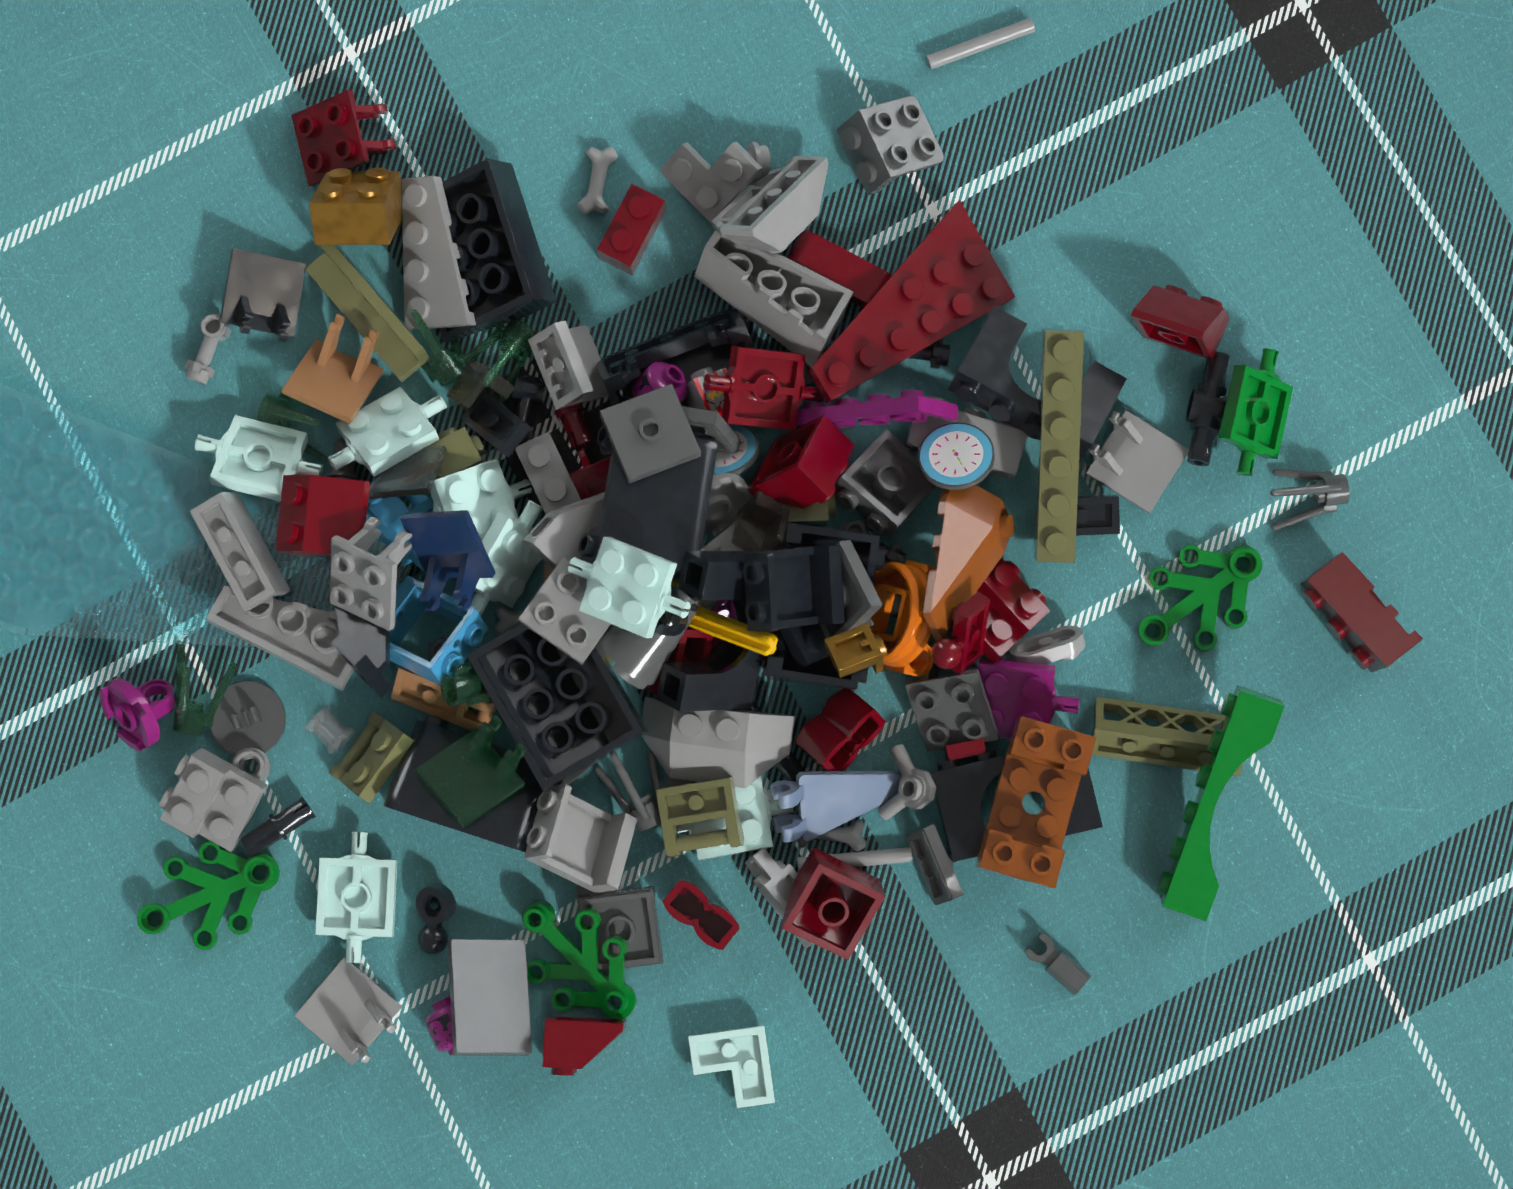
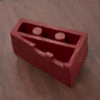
(1358, 614)

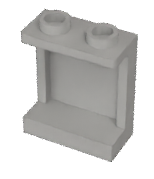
(579, 840)

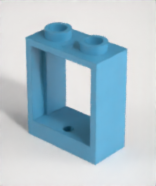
(453, 652)

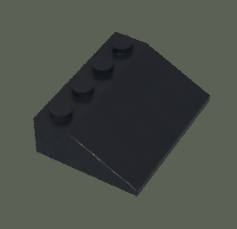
(495, 248)
(555, 705)

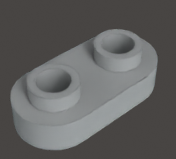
(1049, 646)

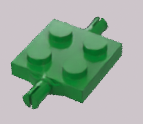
(1256, 411)

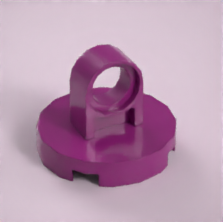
(135, 712)

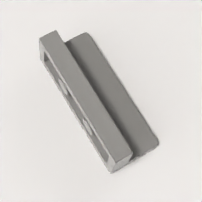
(239, 549)

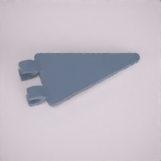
(829, 799)

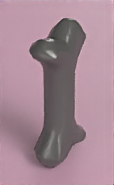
(850, 835)

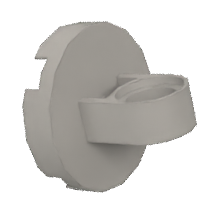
(726, 498)

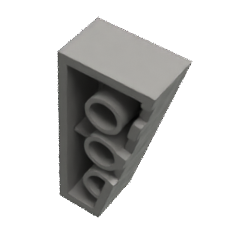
(775, 294)

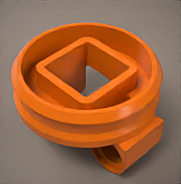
(908, 645)

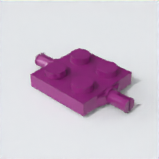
(1022, 690)

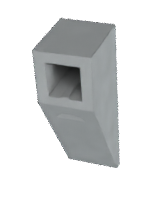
(562, 529)

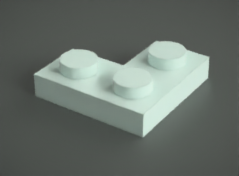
(743, 1053)

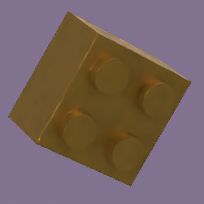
(357, 207)

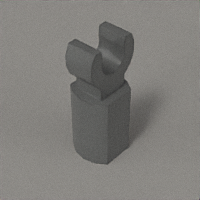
(1060, 966)

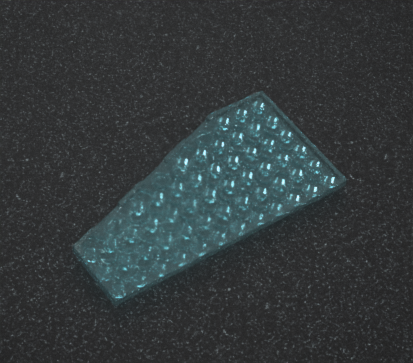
(107, 539)

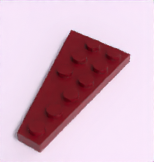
(927, 298)

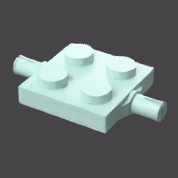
(387, 432)
(256, 457)
(481, 492)
(510, 558)
(628, 587)
(754, 816)
(356, 897)

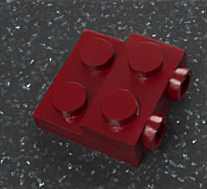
(1012, 608)

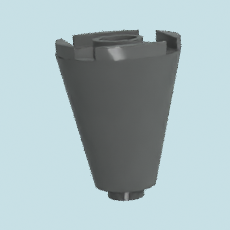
(641, 658)

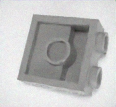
(211, 799)

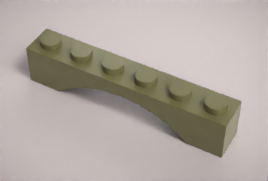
(1059, 445)

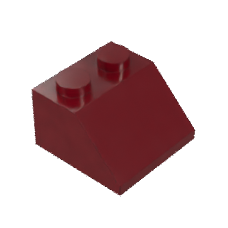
(1181, 320)
(804, 464)
(317, 510)
(832, 903)
(575, 1041)

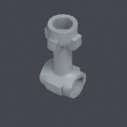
(214, 332)

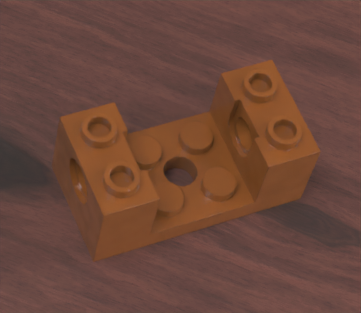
(1040, 761)

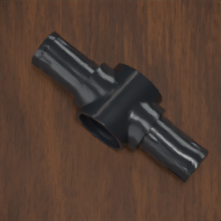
(1207, 409)

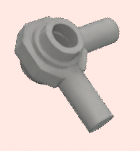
(915, 786)

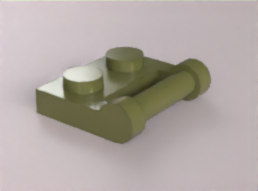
(372, 757)
(695, 804)

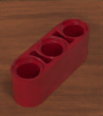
(838, 266)

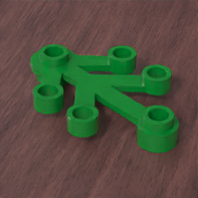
(1205, 592)
(215, 891)
(582, 964)

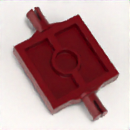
(763, 388)

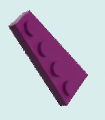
(878, 410)

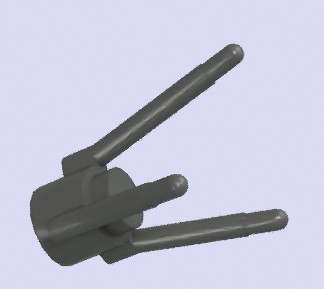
(1328, 490)
(643, 807)

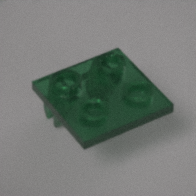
(471, 775)

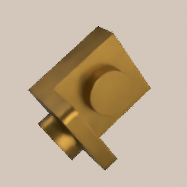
(856, 650)

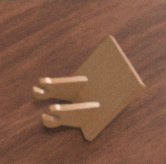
(333, 379)

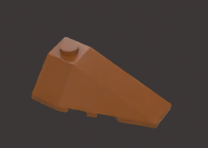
(966, 551)

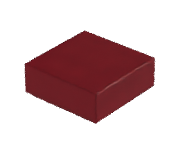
(964, 749)

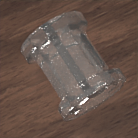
(329, 730)

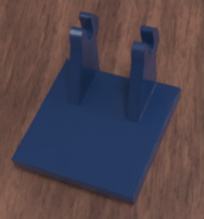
(448, 549)

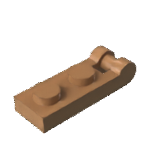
(427, 697)

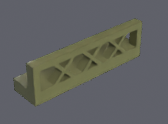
(367, 311)
(1159, 745)

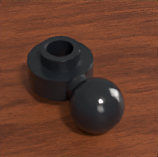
(434, 937)

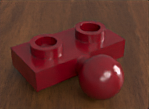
(967, 636)

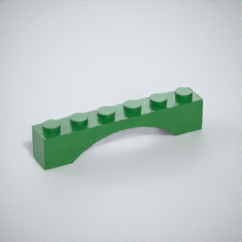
(1247, 727)

